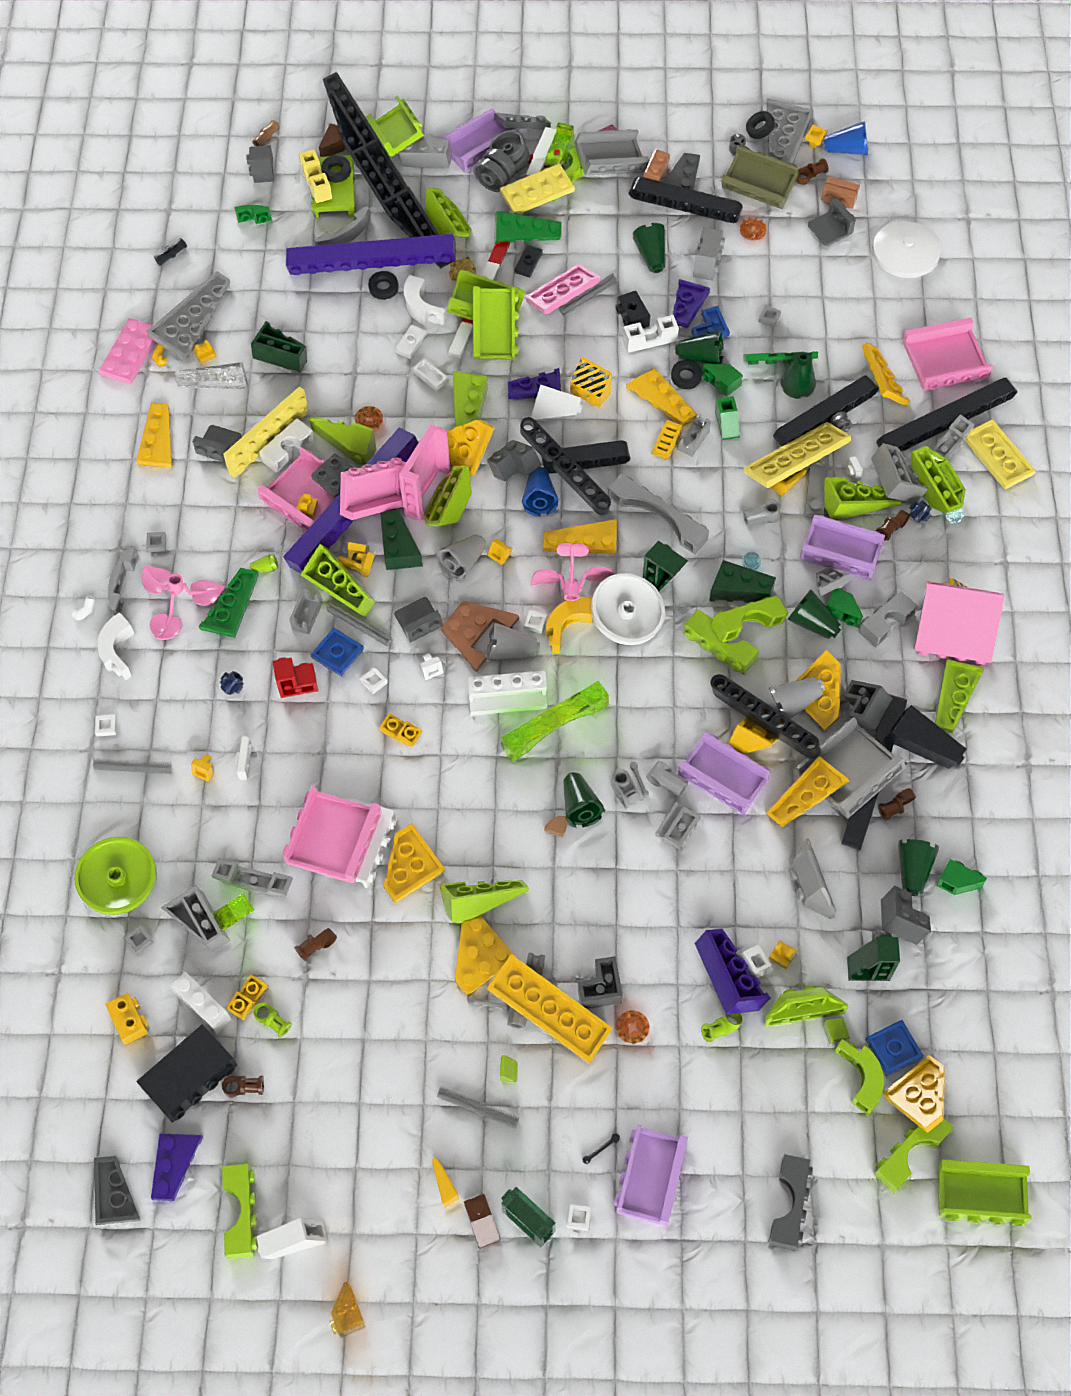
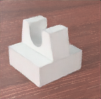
(431, 666)

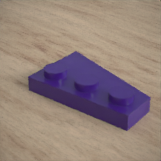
(688, 302)
(528, 387)
(172, 1161)

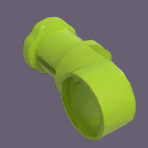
(272, 1020)
(726, 1027)

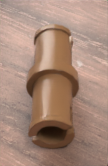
(266, 133)

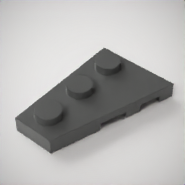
(522, 121)
(684, 171)
(112, 1194)

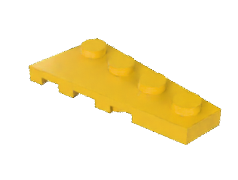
(662, 395)
(156, 438)
(598, 537)
(809, 789)

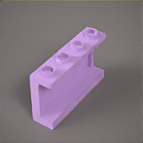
(473, 139)
(842, 546)
(724, 773)
(650, 1176)

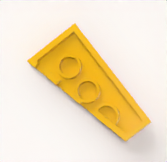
(883, 375)

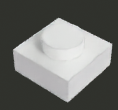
(854, 469)
(535, 621)
(373, 680)
(105, 725)
(579, 1217)

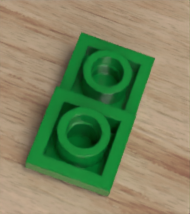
(253, 212)

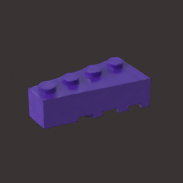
(729, 974)

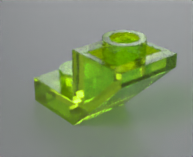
(233, 912)

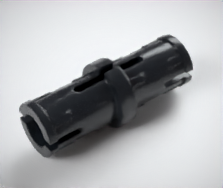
(170, 251)

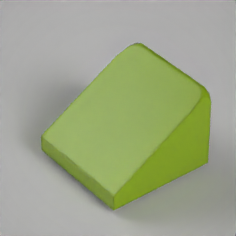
(836, 1030)
(508, 1069)

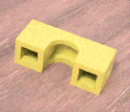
(315, 178)

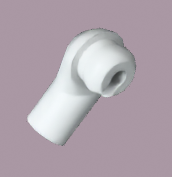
(81, 613)

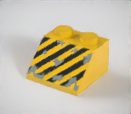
(591, 383)

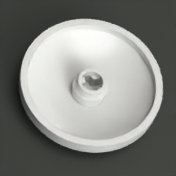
(906, 249)
(627, 609)

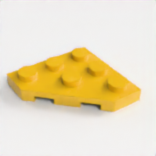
(469, 444)
(827, 707)
(410, 864)
(479, 955)
(920, 1093)

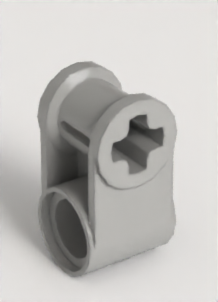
(628, 791)

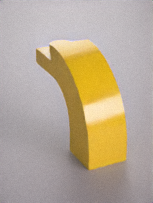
(564, 615)

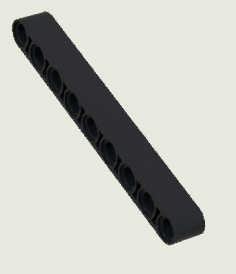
(942, 418)
(859, 821)

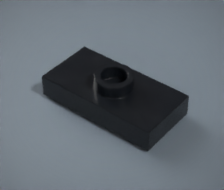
(528, 261)

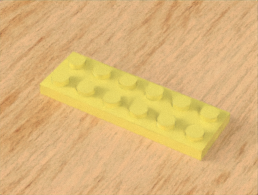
(248, 447)
(797, 454)

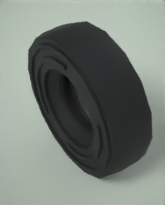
(765, 129)
(333, 161)
(380, 277)
(686, 365)

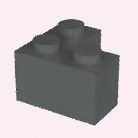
(261, 163)
(513, 458)
(868, 703)
(900, 917)
(605, 989)

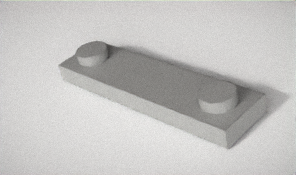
(815, 491)

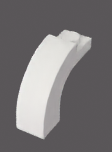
(419, 310)
(109, 640)

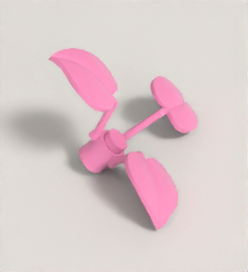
(159, 579)
(571, 587)

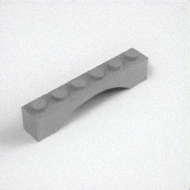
(630, 494)

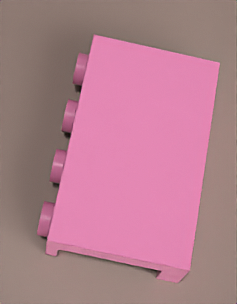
(371, 489)

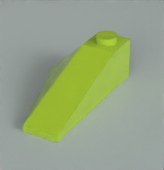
(352, 440)
(851, 499)
(469, 901)

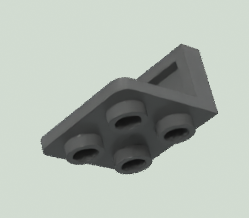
(834, 224)
(215, 442)
(329, 474)
(418, 619)

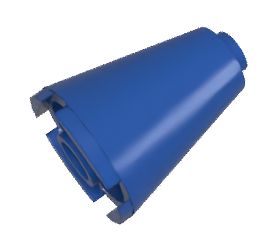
(848, 140)
(539, 493)

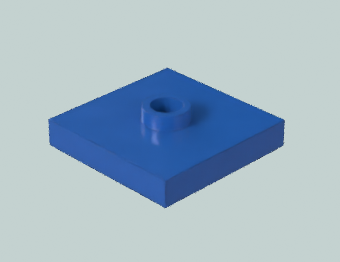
(337, 651)
(894, 1047)

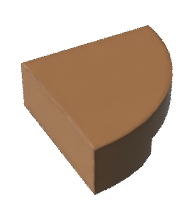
(557, 825)

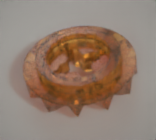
(758, 233)
(369, 412)
(629, 1018)

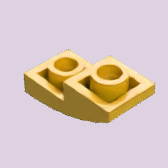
(399, 730)
(247, 997)

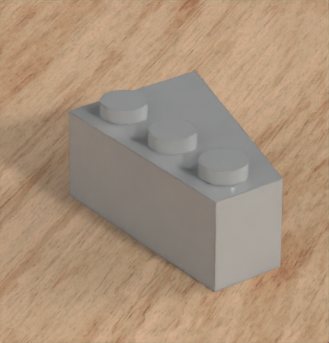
(427, 152)
(708, 253)
(896, 476)
(195, 915)

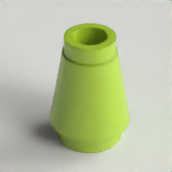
(265, 564)

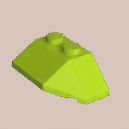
(445, 214)
(943, 484)
(449, 498)
(804, 1005)

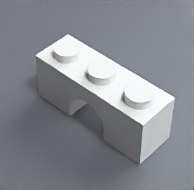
(663, 332)
(295, 435)
(201, 1002)

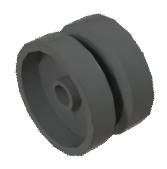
(514, 146)
(494, 170)

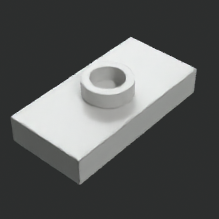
(410, 341)
(430, 374)
(243, 758)

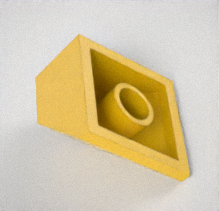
(751, 737)

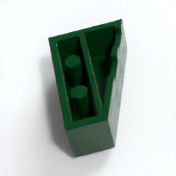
(278, 349)
(398, 544)
(661, 564)
(741, 584)
(875, 960)

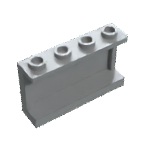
(610, 152)

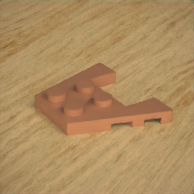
(469, 624)

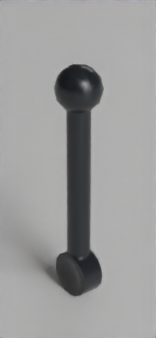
(614, 1138)

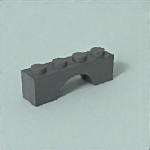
(786, 1230)

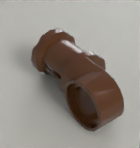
(812, 170)
(892, 524)
(896, 805)
(323, 940)
(245, 1085)

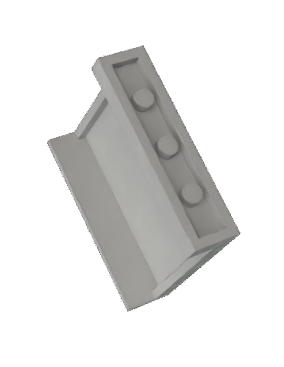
(862, 761)

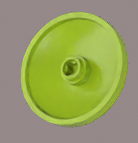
(115, 875)

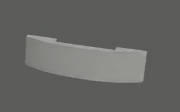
(348, 232)
(954, 437)
(125, 563)
(251, 880)

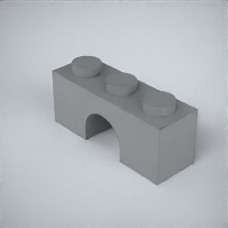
(898, 608)

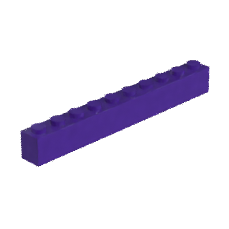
(371, 254)
(330, 523)

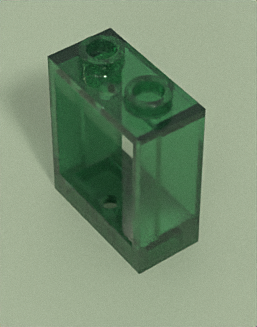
(528, 1216)

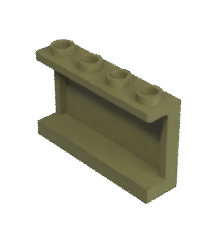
(760, 177)

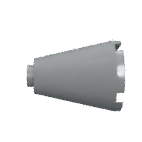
(460, 557)
(510, 643)
(796, 695)

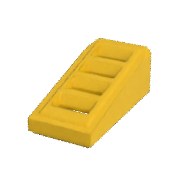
(670, 429)
(786, 484)
(446, 1188)

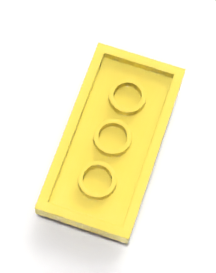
(537, 189)
(999, 454)

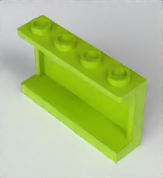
(397, 127)
(342, 193)
(462, 297)
(494, 324)
(983, 1192)

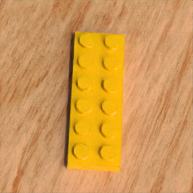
(549, 1008)

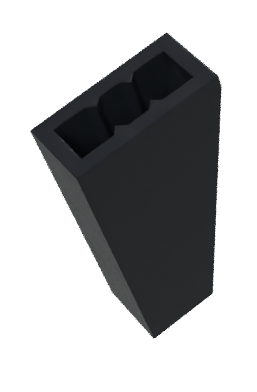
(925, 738)

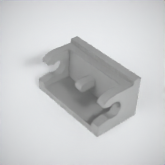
(694, 437)
(305, 612)

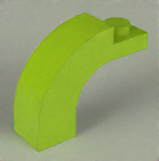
(870, 1073)

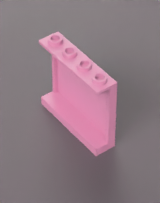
(946, 354)
(421, 469)
(295, 482)
(959, 622)
(331, 835)

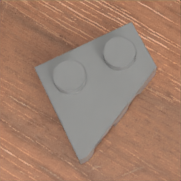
(831, 579)

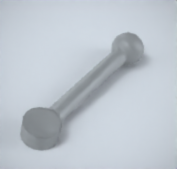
(633, 766)
(471, 1000)

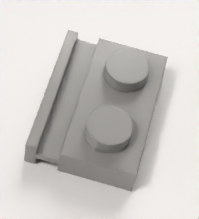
(678, 826)

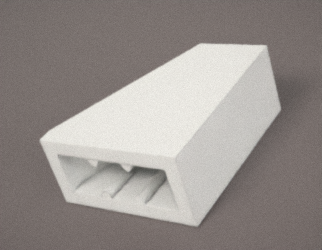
(555, 404)
(291, 1238)

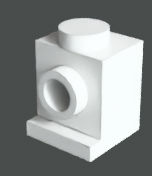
(756, 961)

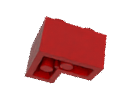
(294, 679)

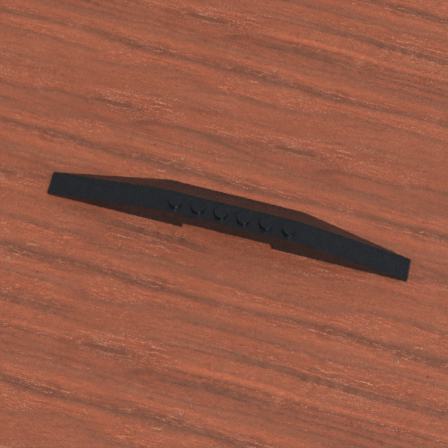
(376, 165)

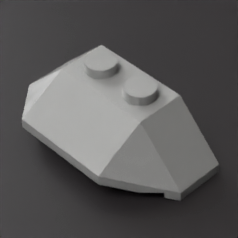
(810, 882)

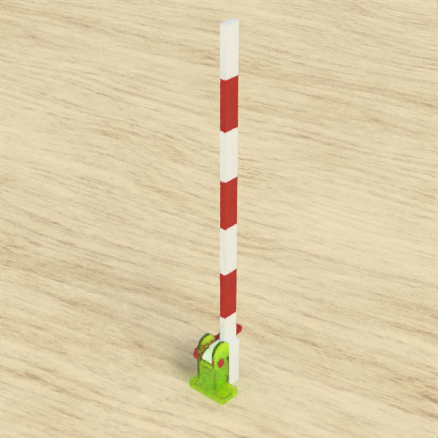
(551, 150)

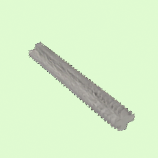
(597, 288)
(359, 624)
(128, 766)
(477, 1107)

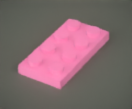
(562, 289)
(128, 352)

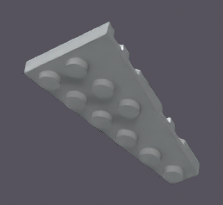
(789, 129)
(187, 321)

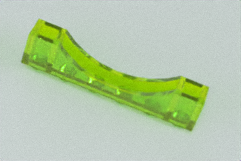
(581, 704)

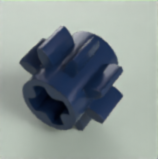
(920, 511)
(231, 682)

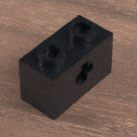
(632, 309)

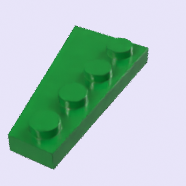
(516, 227)
(772, 358)
(231, 606)

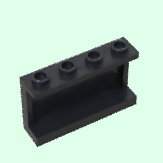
(187, 1073)

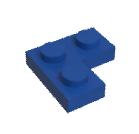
(713, 322)

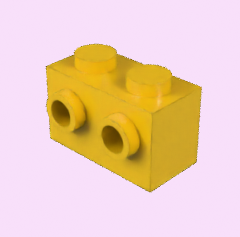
(127, 1018)

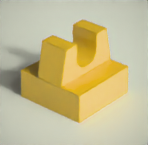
(815, 136)
(204, 352)
(307, 505)
(354, 548)
(499, 551)
(365, 566)
(202, 768)
(782, 954)

